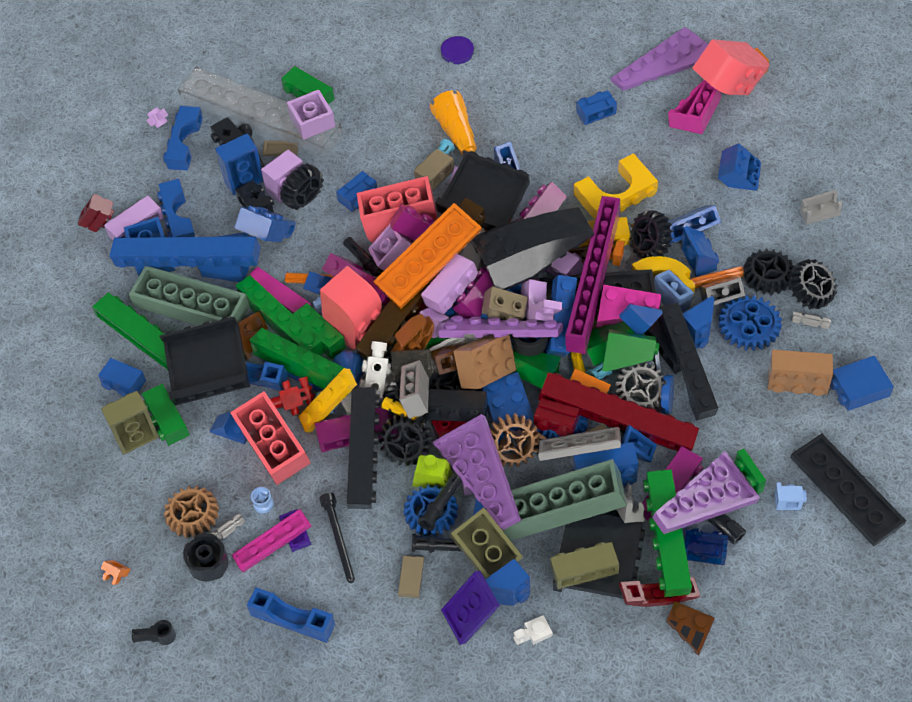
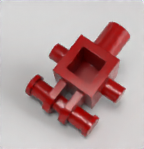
(291, 398)

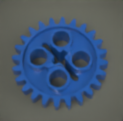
(750, 322)

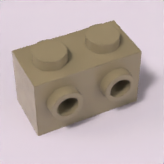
(436, 167)
(504, 304)

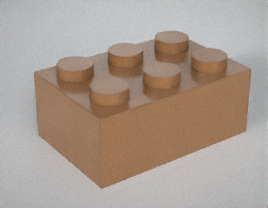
(484, 361)
(800, 372)

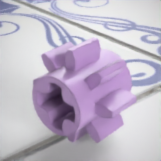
(157, 117)

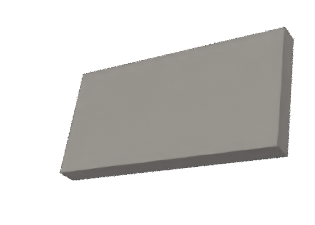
(579, 443)

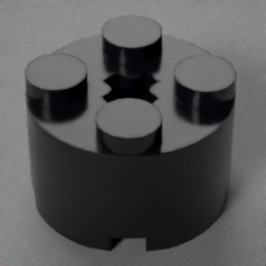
(206, 557)

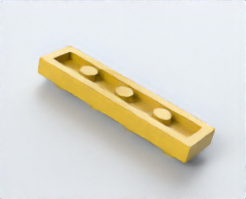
(327, 400)

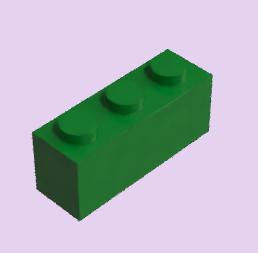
(301, 83)
(331, 339)
(165, 415)

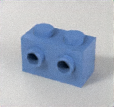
(673, 290)

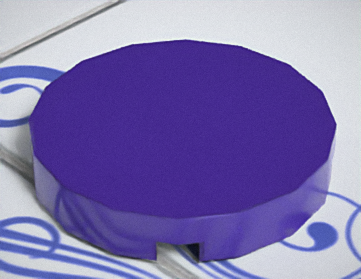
(457, 50)

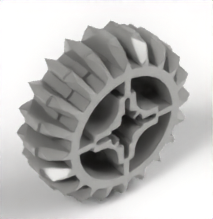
(633, 372)

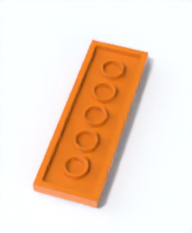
(427, 255)

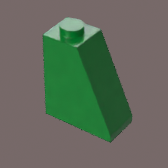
(598, 340)
(628, 349)
(535, 368)

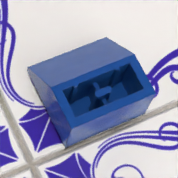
(739, 168)

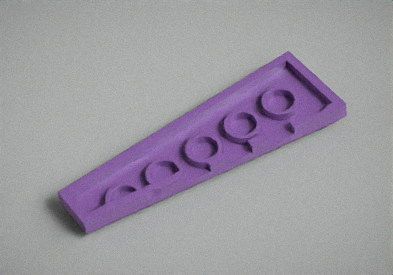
(458, 327)

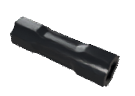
(728, 527)

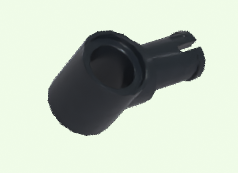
(154, 633)

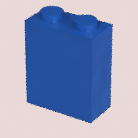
(861, 383)

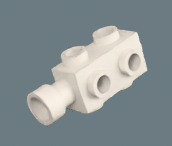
(373, 376)

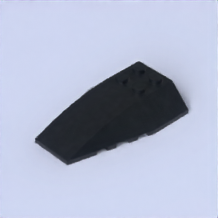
(526, 246)

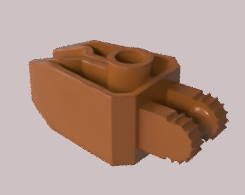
(414, 334)

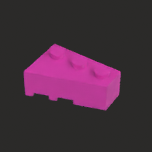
(696, 110)
(616, 299)

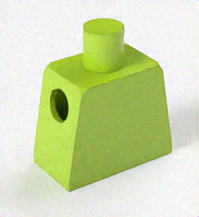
(431, 471)

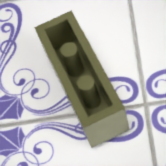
(584, 565)

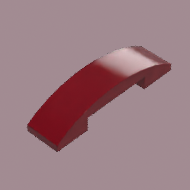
(650, 594)

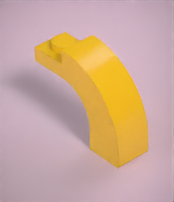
(661, 264)

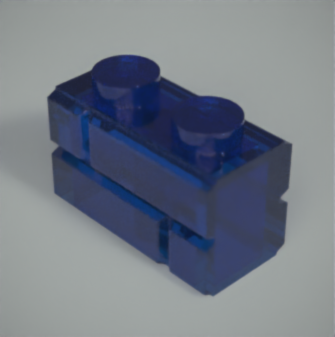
(706, 547)

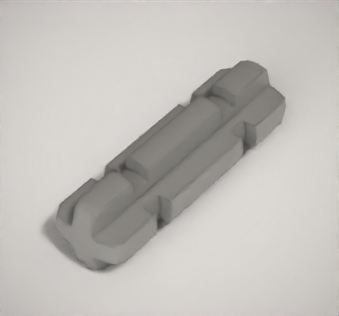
(811, 320)
(229, 526)

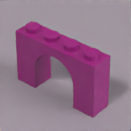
(335, 264)

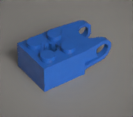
(264, 224)

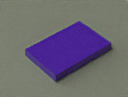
(470, 607)

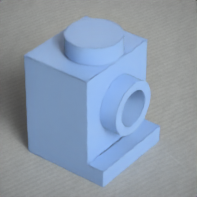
(789, 497)

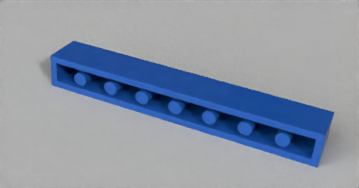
(185, 251)

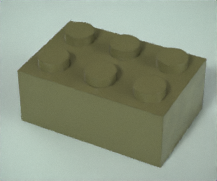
(130, 422)
(485, 544)

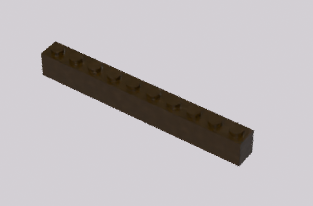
(394, 318)

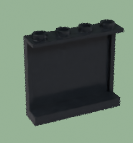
(487, 184)
(205, 360)
(605, 529)

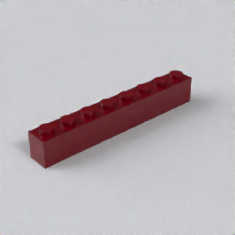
(615, 412)

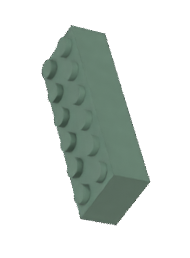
(186, 298)
(567, 499)

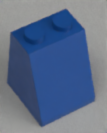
(232, 273)

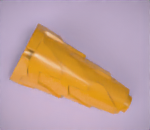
(452, 115)

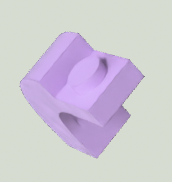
(537, 305)

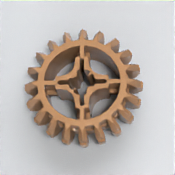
(520, 436)
(193, 518)

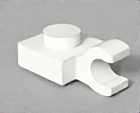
(536, 630)

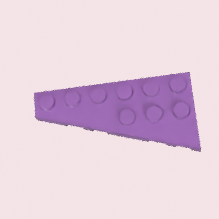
(667, 58)
(478, 464)
(710, 494)

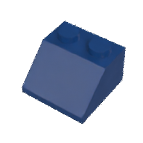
(698, 251)
(699, 322)
(510, 584)

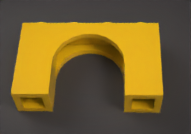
(639, 178)

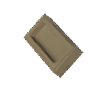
(276, 148)
(411, 577)

